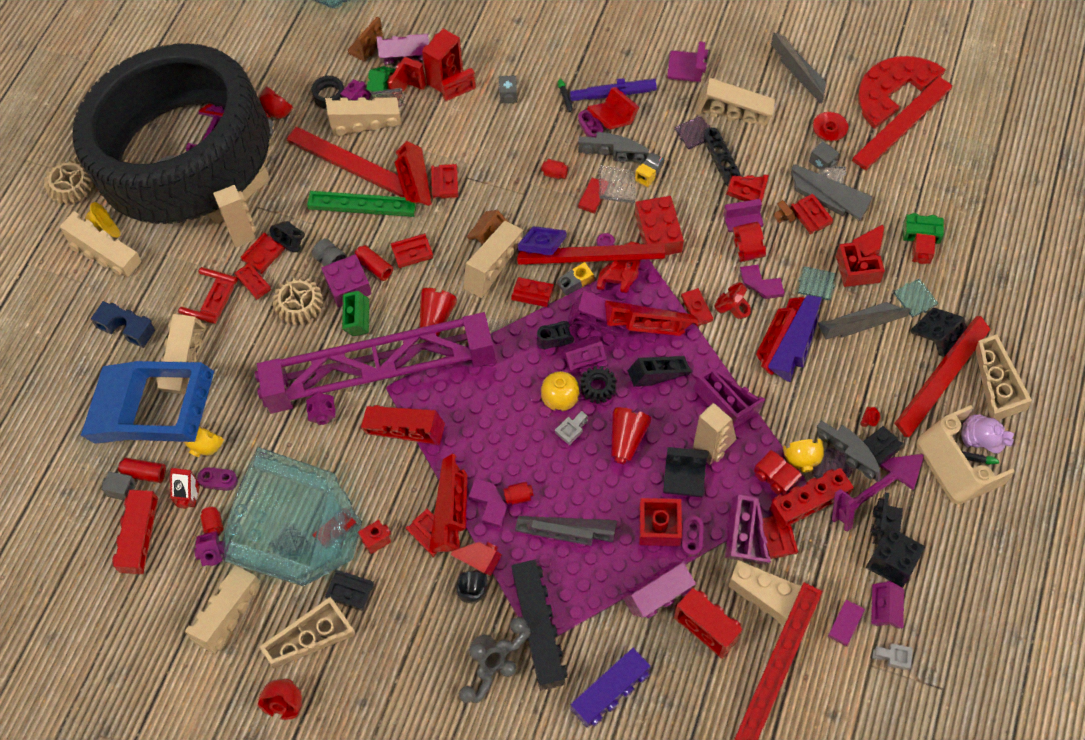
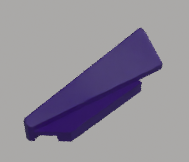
(797, 340)

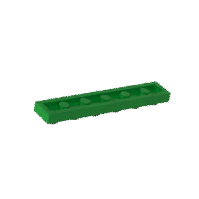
(360, 203)

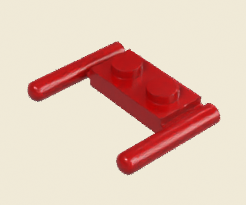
(216, 297)

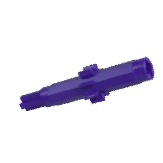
(627, 88)

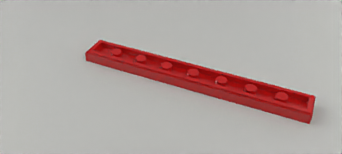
(902, 123)
(346, 160)
(595, 254)
(942, 376)
(779, 663)

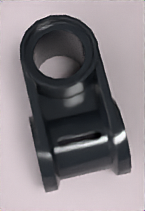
(287, 235)
(557, 335)

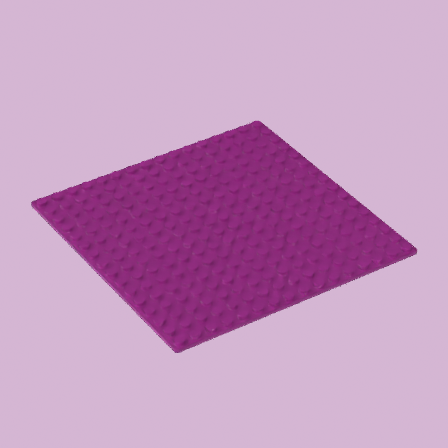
(509, 438)

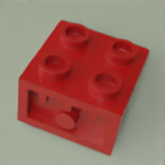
(615, 111)

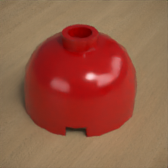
(273, 104)
(281, 697)

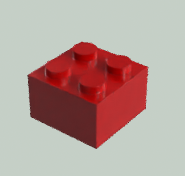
(660, 522)

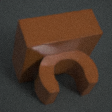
(784, 213)

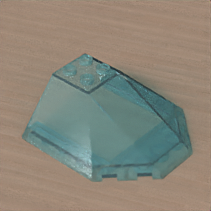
(280, 511)

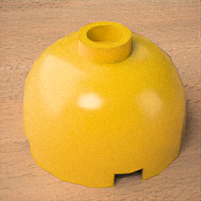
(560, 391)
(205, 444)
(804, 454)

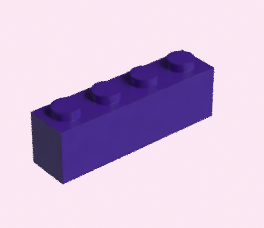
(610, 687)

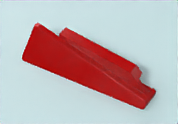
(413, 174)
(647, 319)
(777, 331)
(450, 507)

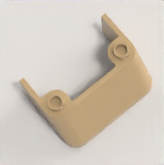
(951, 466)

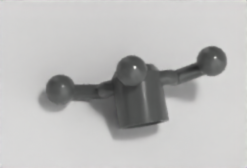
(492, 657)

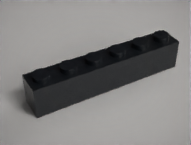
(537, 614)

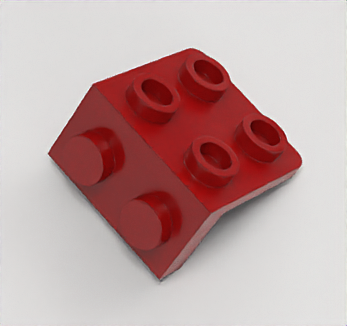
(408, 73)

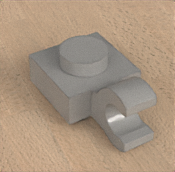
(571, 429)
(897, 656)

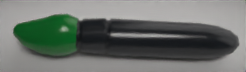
(562, 86)
(980, 458)

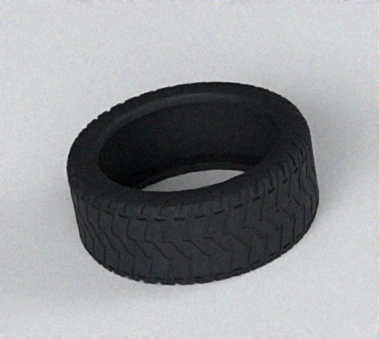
(148, 88)

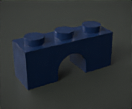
(111, 316)

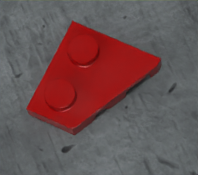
(747, 187)

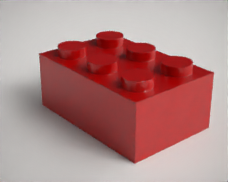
(442, 58)
(659, 223)
(708, 622)

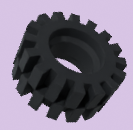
(598, 374)

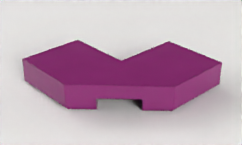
(766, 288)
(488, 494)

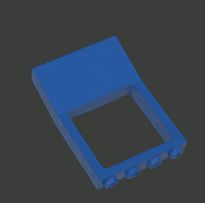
(119, 397)

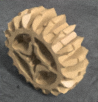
(58, 186)
(290, 309)

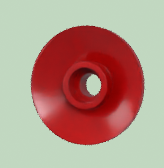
(833, 121)

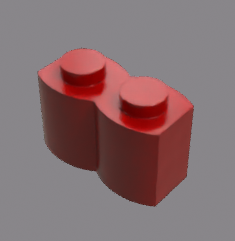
(777, 473)

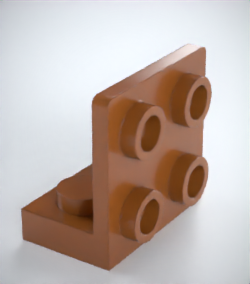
(366, 43)

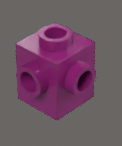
(356, 90)
(320, 408)
(209, 549)

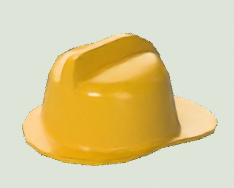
(101, 220)

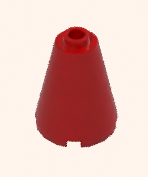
(435, 307)
(627, 433)

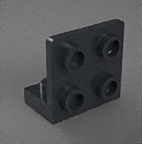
(942, 328)
(685, 472)
(885, 517)
(895, 557)

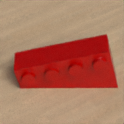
(403, 424)

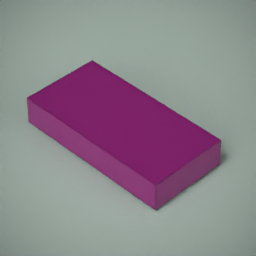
(846, 622)

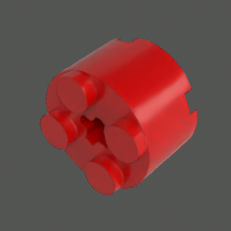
(749, 241)

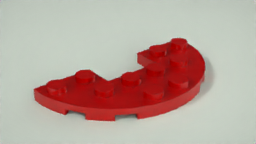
(889, 77)

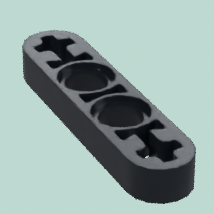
(720, 157)

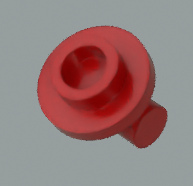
(871, 417)

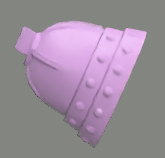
(986, 433)

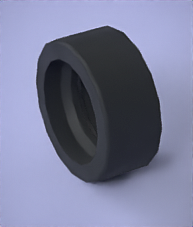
(325, 82)

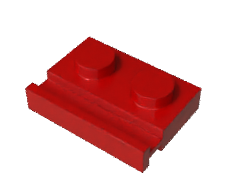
(458, 84)
(444, 181)
(811, 214)
(412, 250)
(262, 253)
(532, 292)
(422, 529)
(779, 541)

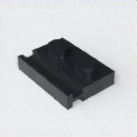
(883, 445)
(350, 590)

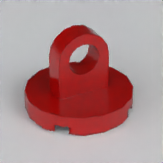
(732, 301)

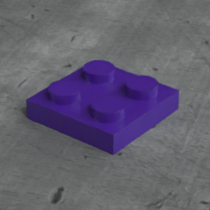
(542, 240)

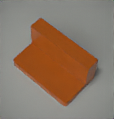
(486, 226)

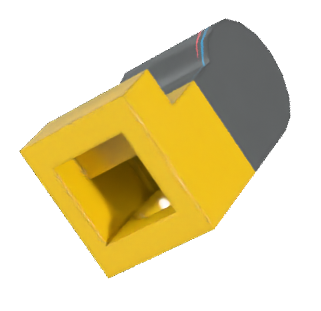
(649, 169)
(575, 279)

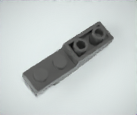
(611, 144)
(855, 450)

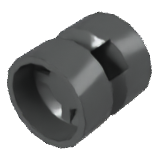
(327, 253)

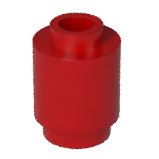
(554, 169)
(518, 493)
(211, 520)

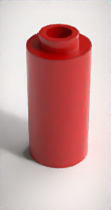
(374, 262)
(142, 470)

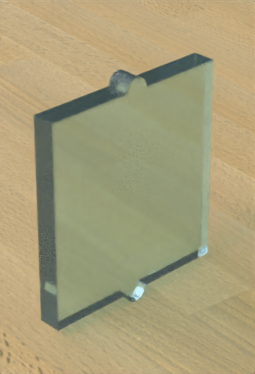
(816, 283)
(916, 297)

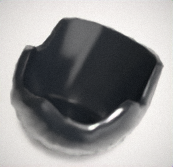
(471, 586)

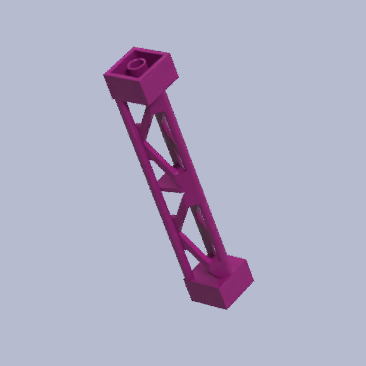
(278, 394)

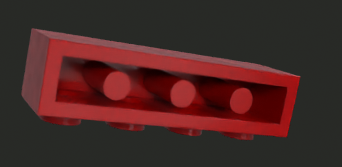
(810, 498)
(135, 532)

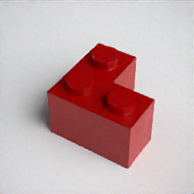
(857, 269)

